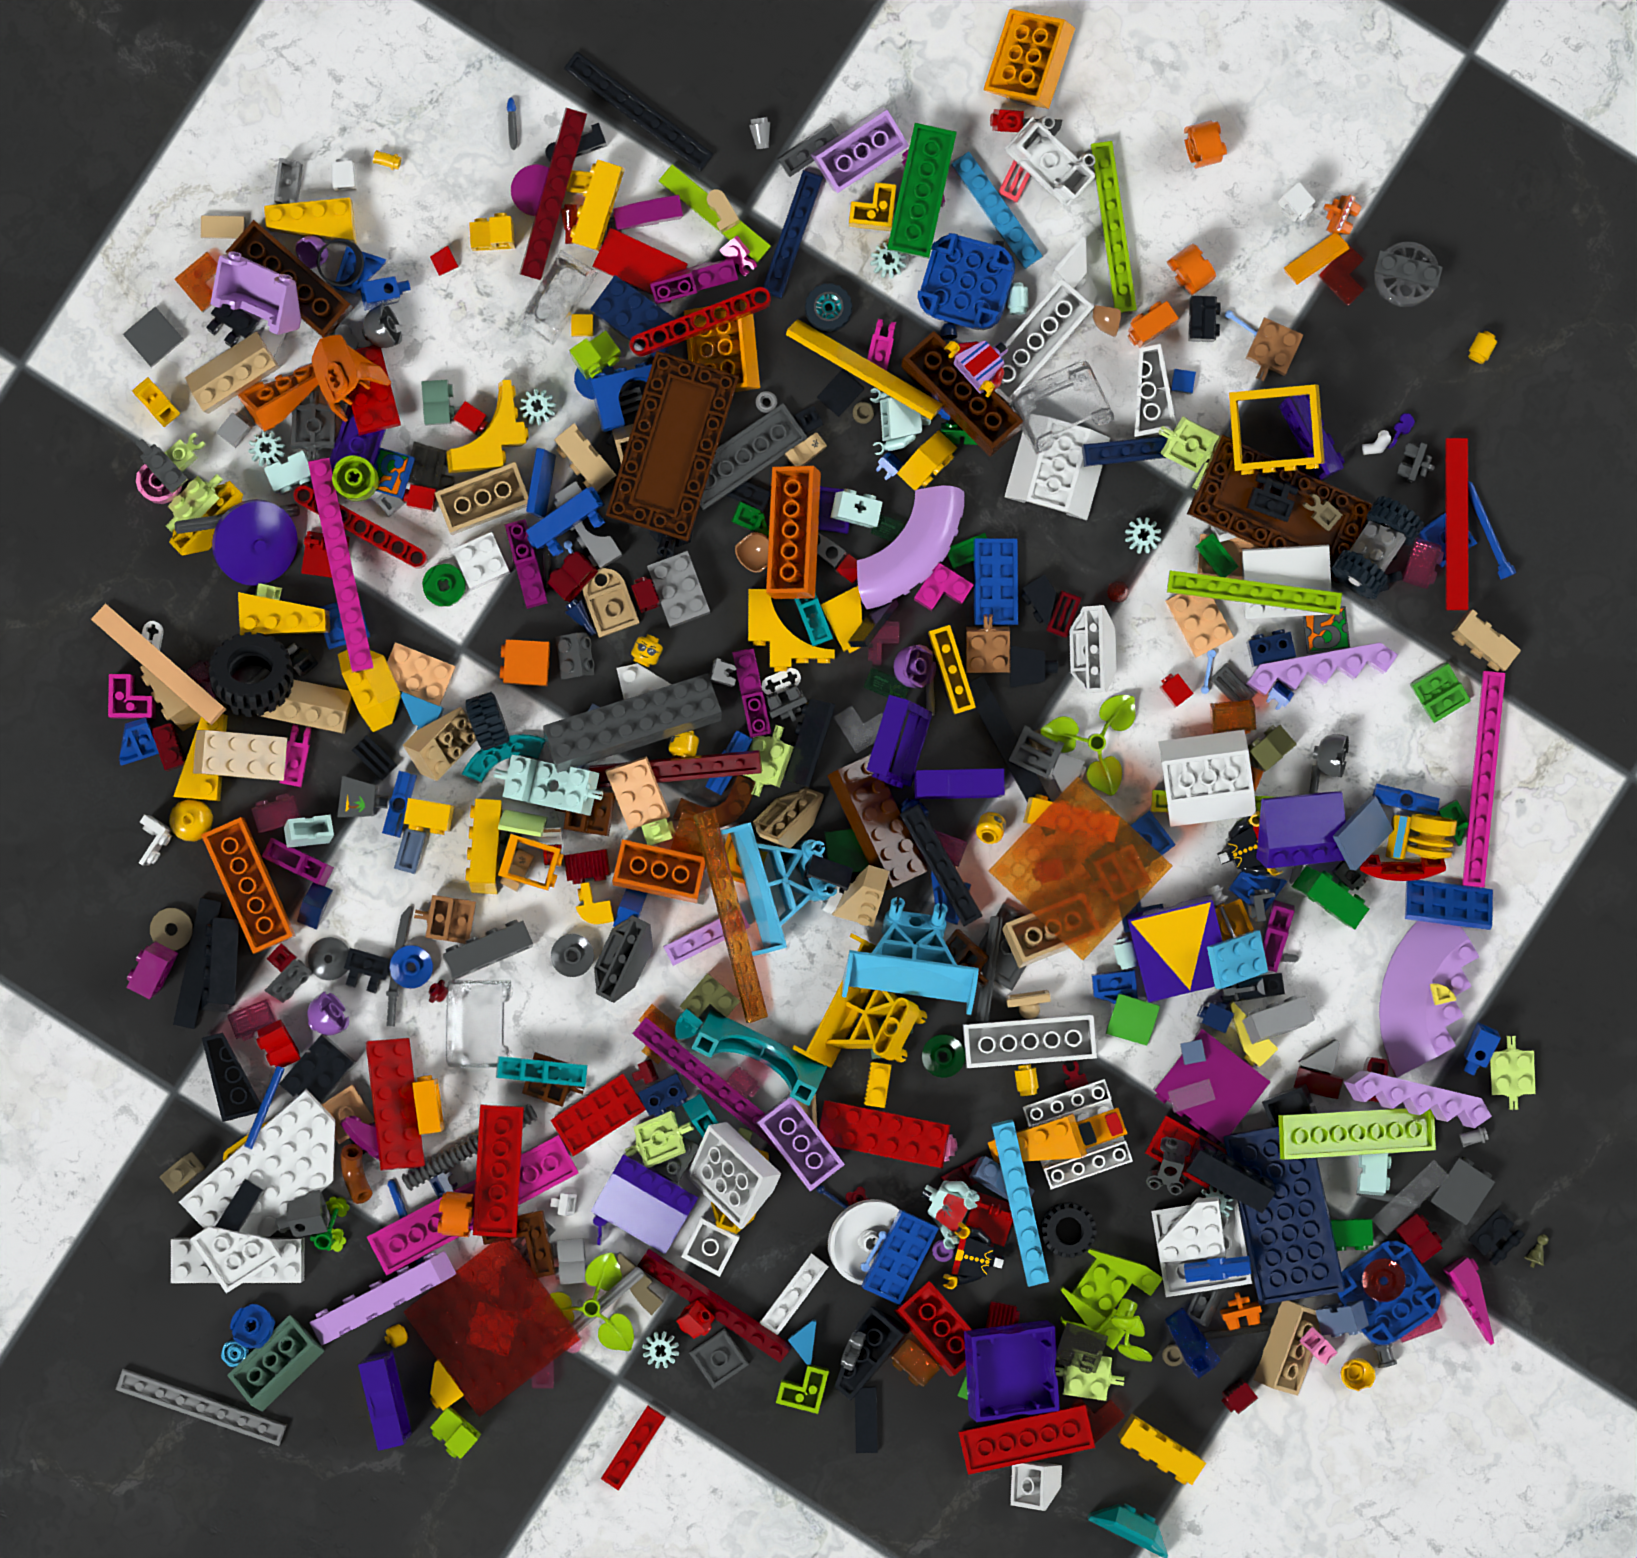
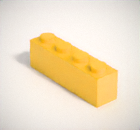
(597, 205)
(951, 669)

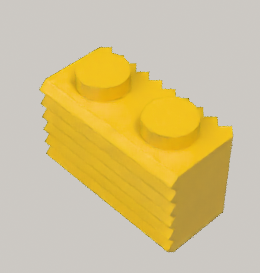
(877, 1084)

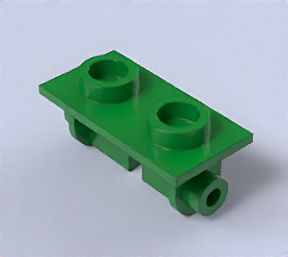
(954, 431)

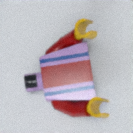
(979, 363)

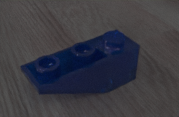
(1192, 1343)

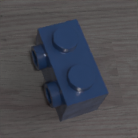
(1271, 648)
(1215, 1016)
(663, 1094)

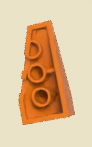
(274, 401)

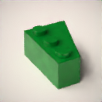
(1331, 896)

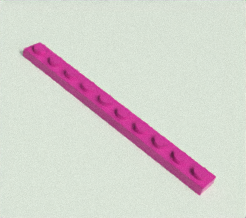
(340, 565)
(1483, 779)

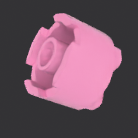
(146, 485)

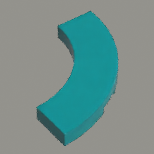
(518, 745)

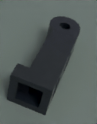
(588, 142)

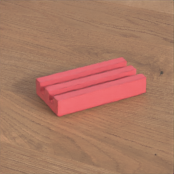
(1008, 195)

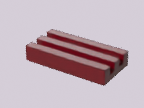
(1057, 631)

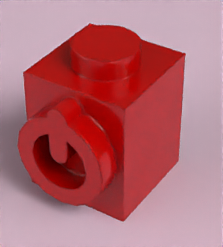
(1007, 120)
(695, 1320)

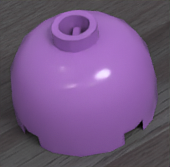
(914, 666)
(326, 1015)

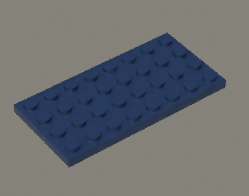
(1293, 1238)

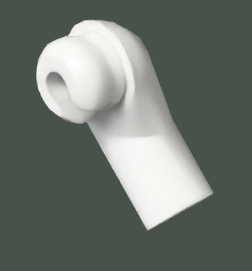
(1380, 444)

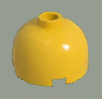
(190, 819)

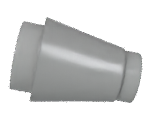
(760, 131)

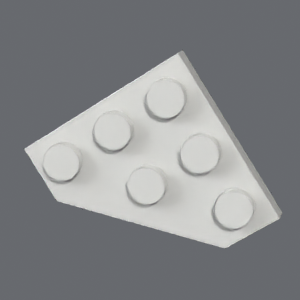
(638, 680)
(1195, 1234)
(234, 1254)

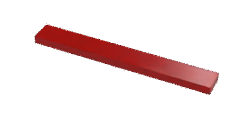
(1456, 523)

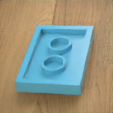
(1237, 959)

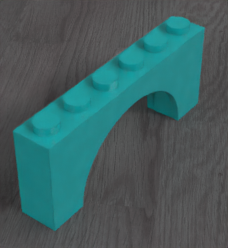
(726, 1035)

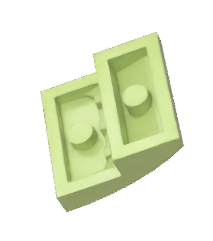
(522, 823)

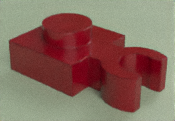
(1075, 1080)

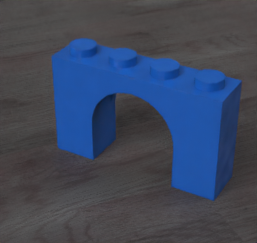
(606, 393)

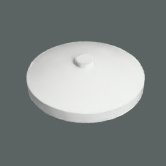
(856, 1234)

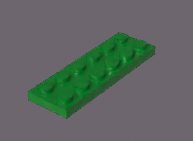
(921, 190)

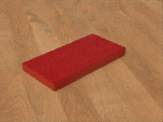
(635, 261)

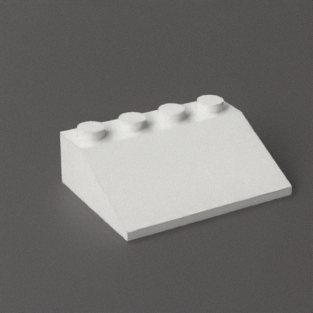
(1286, 566)
(732, 1173)

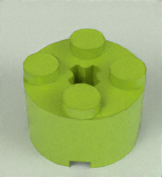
(343, 477)

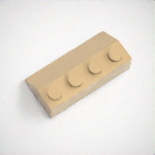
(231, 373)
(315, 707)
(1284, 1356)

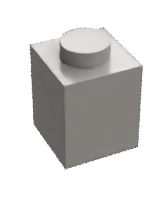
(234, 429)

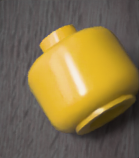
(396, 1336)

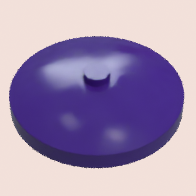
(254, 542)

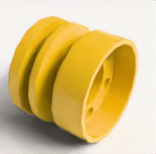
(1431, 836)

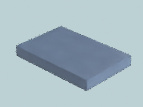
(1363, 833)

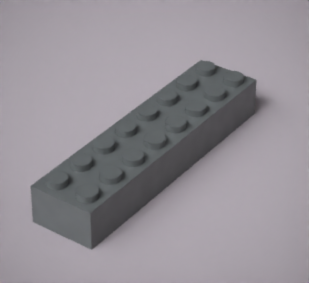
(632, 723)

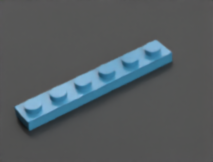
(996, 210)

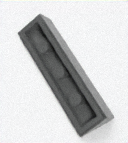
(1205, 1305)

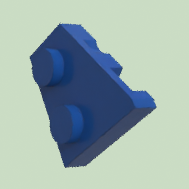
(372, 265)
(137, 742)
(1109, 984)

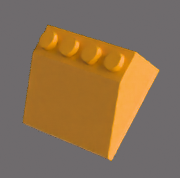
(1029, 58)
(728, 347)

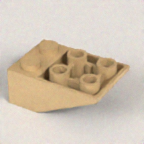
(440, 743)

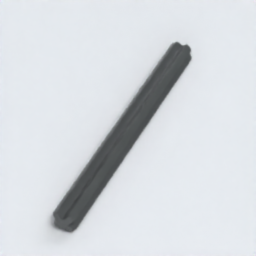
(210, 522)

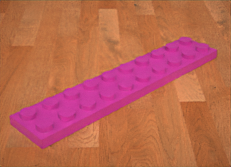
(418, 1232)

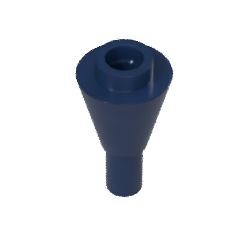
(577, 612)

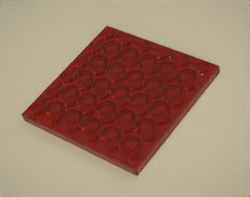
(492, 1325)

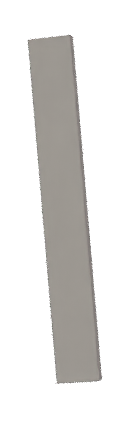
(201, 1407)

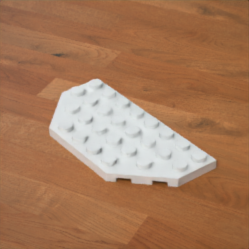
(287, 1161)

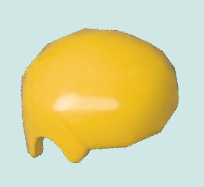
(1357, 1374)

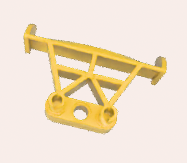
(843, 1013)

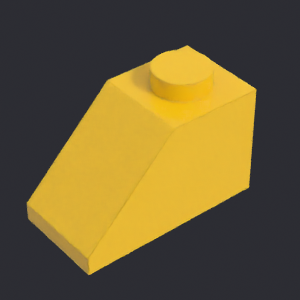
(443, 1388)

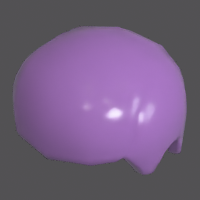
(308, 249)

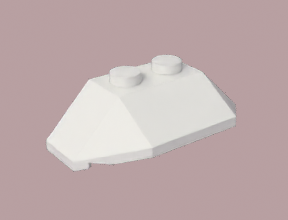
(1093, 649)

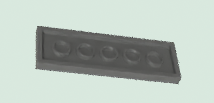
(751, 453)

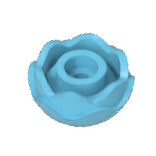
(228, 1356)

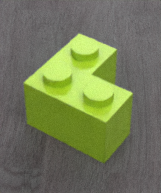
(595, 355)
(805, 1395)
(455, 1431)

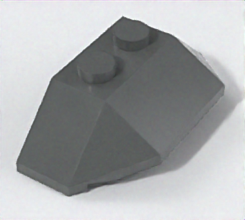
(623, 958)

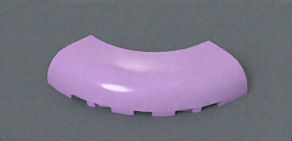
(916, 549)

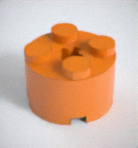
(1204, 144)
(1191, 269)
(456, 1215)

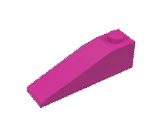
(1468, 1287)

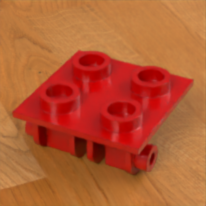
(315, 555)
(992, 1217)

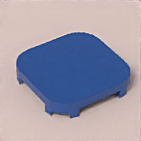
(966, 282)
(1398, 1317)

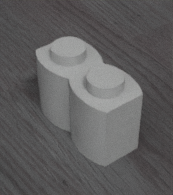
(571, 1261)

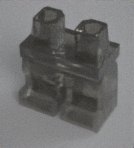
(433, 469)

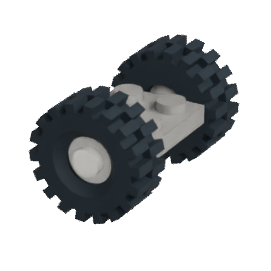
(1387, 530)

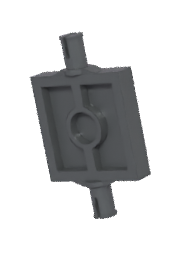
(313, 427)

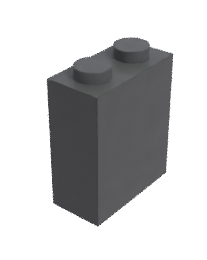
(1463, 1190)

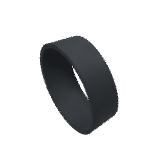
(359, 263)

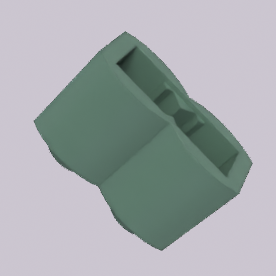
(436, 402)

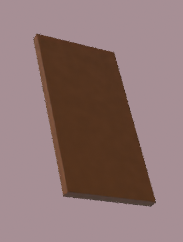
(672, 446)
(1225, 494)

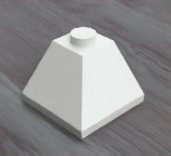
(1073, 266)
(1035, 1484)

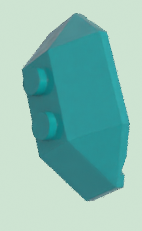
(1131, 1526)

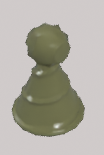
(1536, 1255)

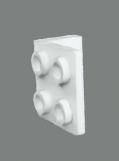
(162, 838)

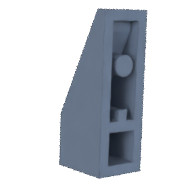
(990, 1175)

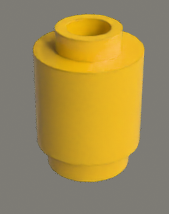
(1482, 347)
(1026, 1080)

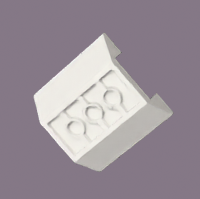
(1057, 475)
(1207, 778)
(1083, 1103)

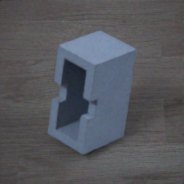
(1340, 1319)

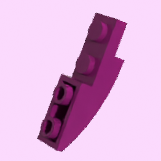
(693, 279)
(526, 564)
(751, 692)
(362, 1134)

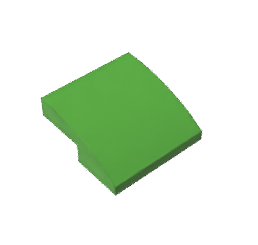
(1440, 692)
(1132, 1019)

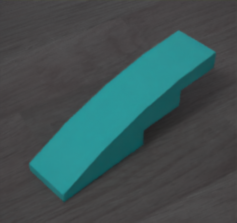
(814, 620)
(541, 1071)

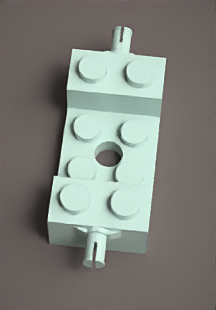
(531, 780)

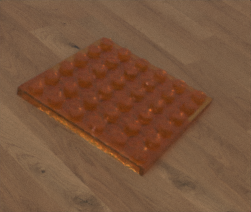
(1080, 868)

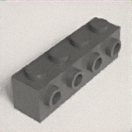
(488, 949)

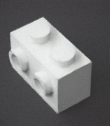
(1297, 203)

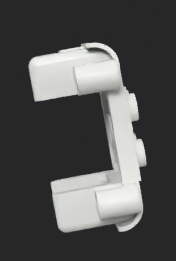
(1050, 160)

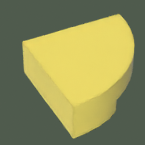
(1441, 994)

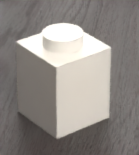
(343, 175)

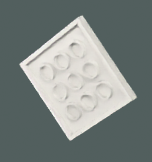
(1173, 1272)

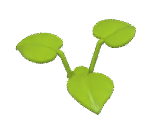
(1107, 772)
(604, 1274)
(1124, 1320)

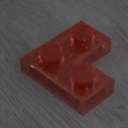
(1337, 276)
(1103, 1419)

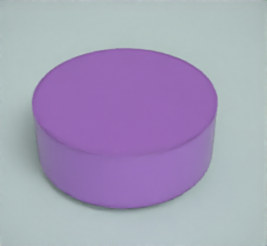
(941, 1253)

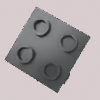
(289, 980)
(676, 1166)

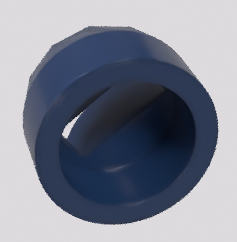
(948, 332)

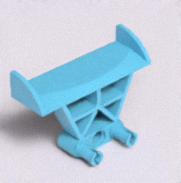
(759, 888)
(912, 968)

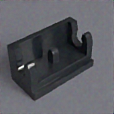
(828, 872)

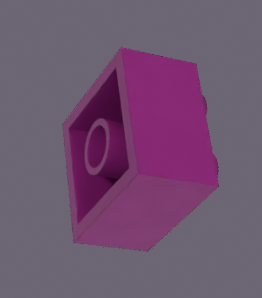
(151, 970)

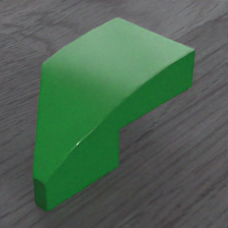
(750, 518)
(1454, 811)

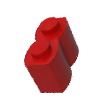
(278, 1044)

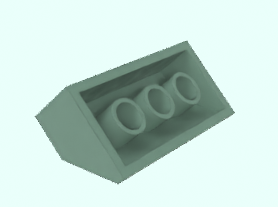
(275, 1365)

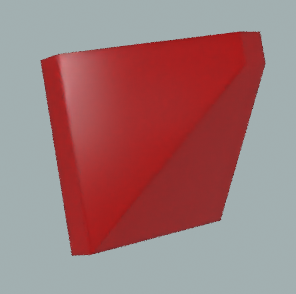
(444, 261)
(848, 568)

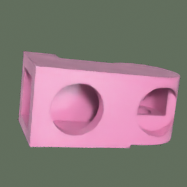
(1318, 1346)

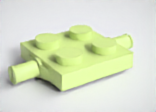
(1189, 444)
(194, 500)
(774, 760)
(1512, 1072)
(659, 1139)
(1089, 1385)

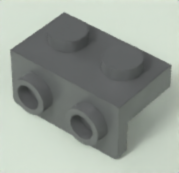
(575, 655)
(1256, 908)

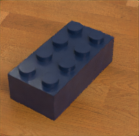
(631, 313)

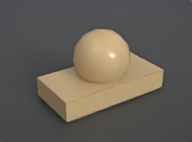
(1028, 1002)

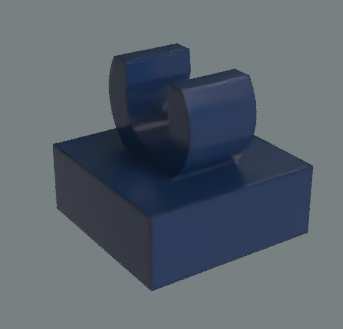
(441, 1184)

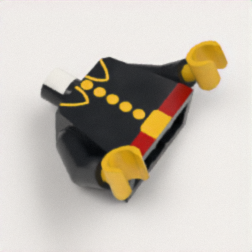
(1242, 847)
(972, 1257)

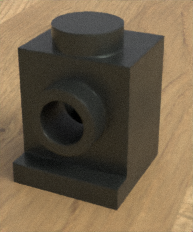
(1354, 883)

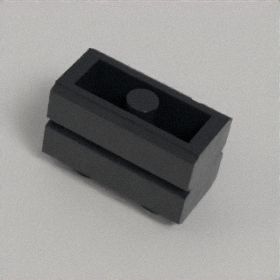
(1203, 318)

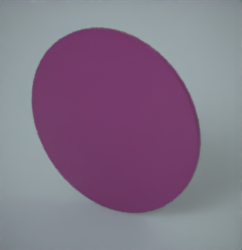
(528, 187)

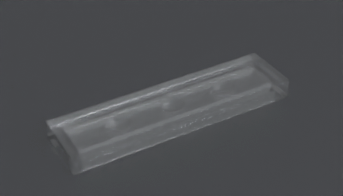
(1410, 1197)

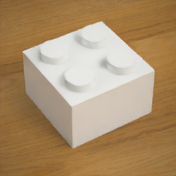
(481, 561)
(710, 1246)

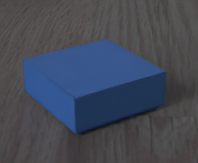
(1183, 381)

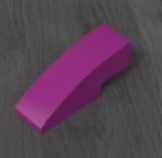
(648, 212)
(297, 862)
(1276, 933)

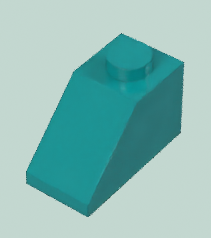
(700, 1113)

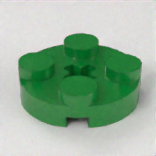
(441, 573)

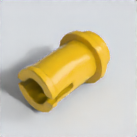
(386, 159)

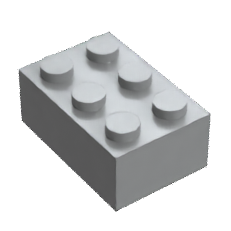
(678, 589)

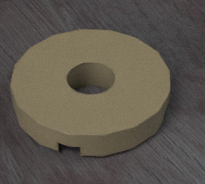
(180, 919)

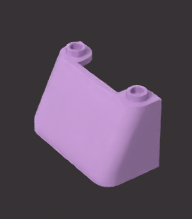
(257, 291)

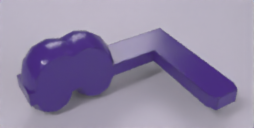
(1403, 427)
(598, 1221)

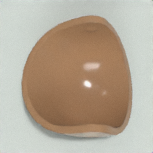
(1107, 319)
(753, 552)

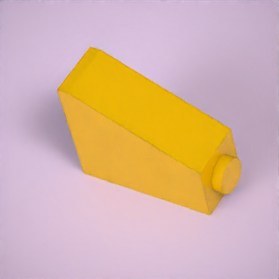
(844, 616)

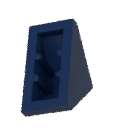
(314, 905)

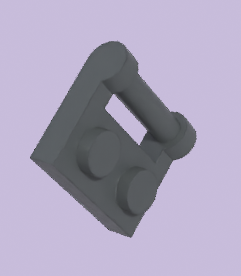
(1032, 758)

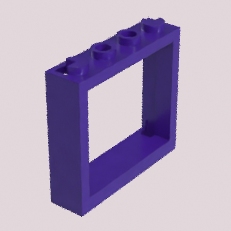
(910, 744)

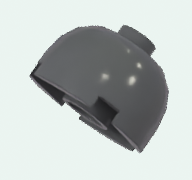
(380, 327)
(1332, 754)

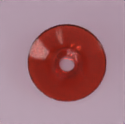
(1388, 1269)

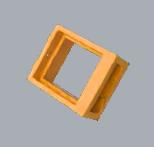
(509, 855)
(428, 1105)

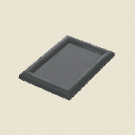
(1007, 969)

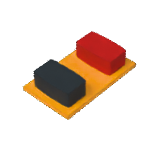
(1101, 1128)

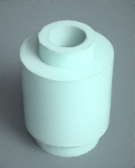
(1018, 299)
(1125, 953)

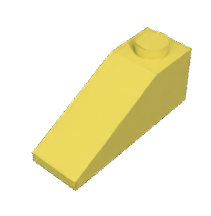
(1255, 1053)

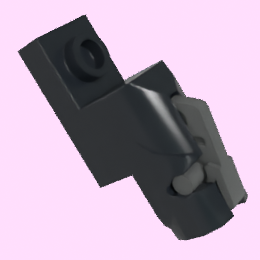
(1254, 988)

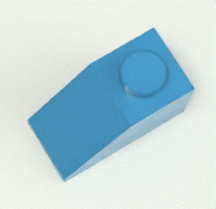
(421, 711)

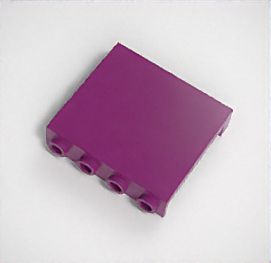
(1232, 1081)

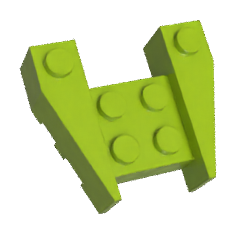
(1104, 1287)

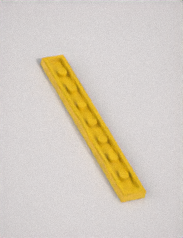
(864, 369)

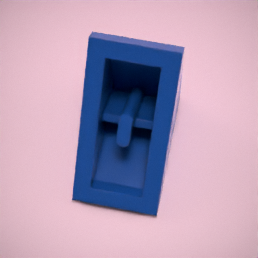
(630, 905)

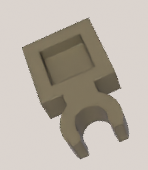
(1324, 513)

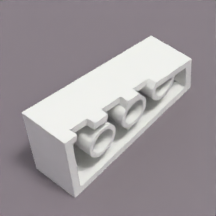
(1153, 394)

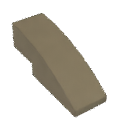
(645, 1296)

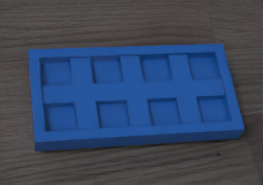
(996, 581)
(1449, 904)
(900, 1257)

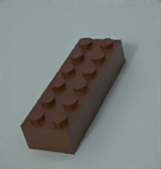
(318, 302)
(983, 418)
(877, 822)

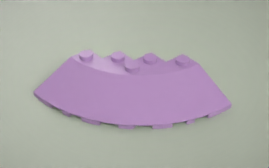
(1409, 1020)

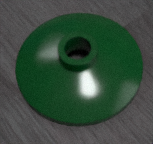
(953, 1062)

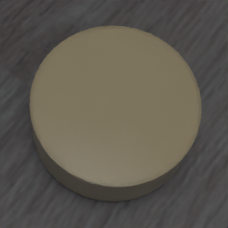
(863, 412)
(1172, 1355)

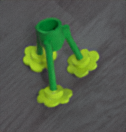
(333, 1238)

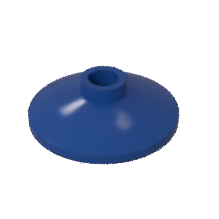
(414, 978)

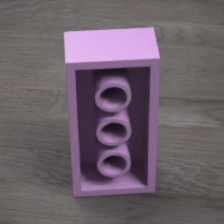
(859, 150)
(800, 1142)

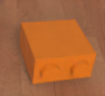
(1148, 327)
(525, 662)

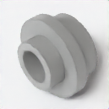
(766, 395)

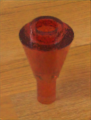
(569, 219)
(1118, 591)

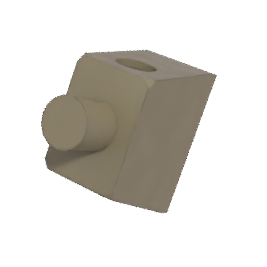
(182, 1172)

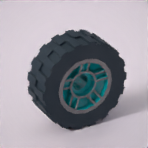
(833, 319)

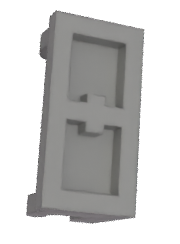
(288, 181)
(719, 673)

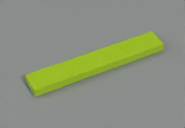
(696, 199)

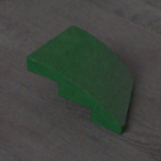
(845, 849)

